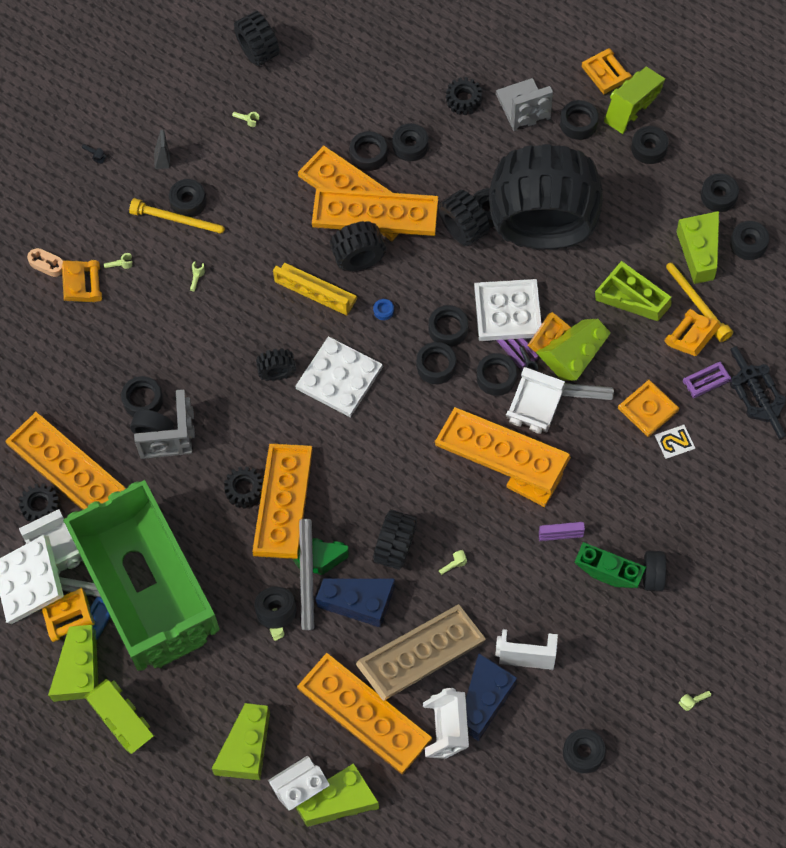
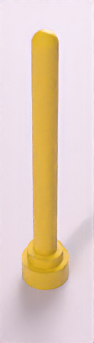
(138, 207)
(724, 331)

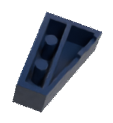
(357, 598)
(486, 695)

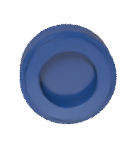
(383, 309)

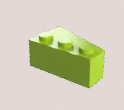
(633, 96)
(700, 245)
(633, 293)
(574, 349)
(77, 665)
(119, 715)
(245, 745)
(344, 797)

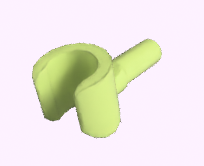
(253, 115)
(126, 256)
(197, 273)
(460, 560)
(277, 633)
(688, 702)

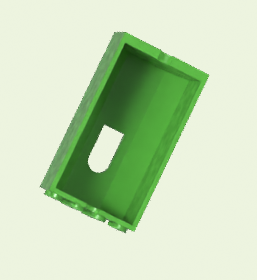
(163, 618)

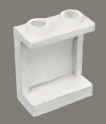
(535, 401)
(62, 544)
(525, 654)
(449, 722)
(298, 783)

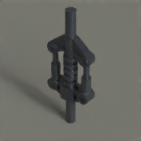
(750, 375)

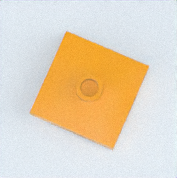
(648, 408)

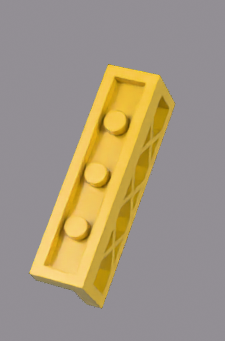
(314, 288)

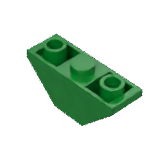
(325, 555)
(609, 567)

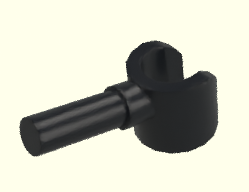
(98, 154)
(529, 364)

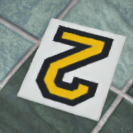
(674, 441)

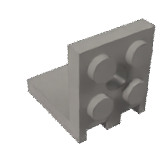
(525, 103)
(171, 441)

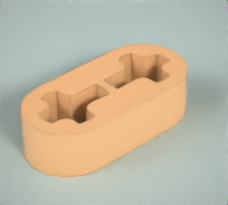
(44, 265)

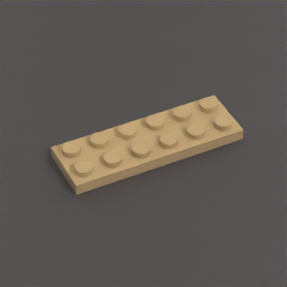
(420, 652)

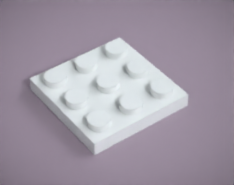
(507, 309)
(339, 376)
(29, 579)

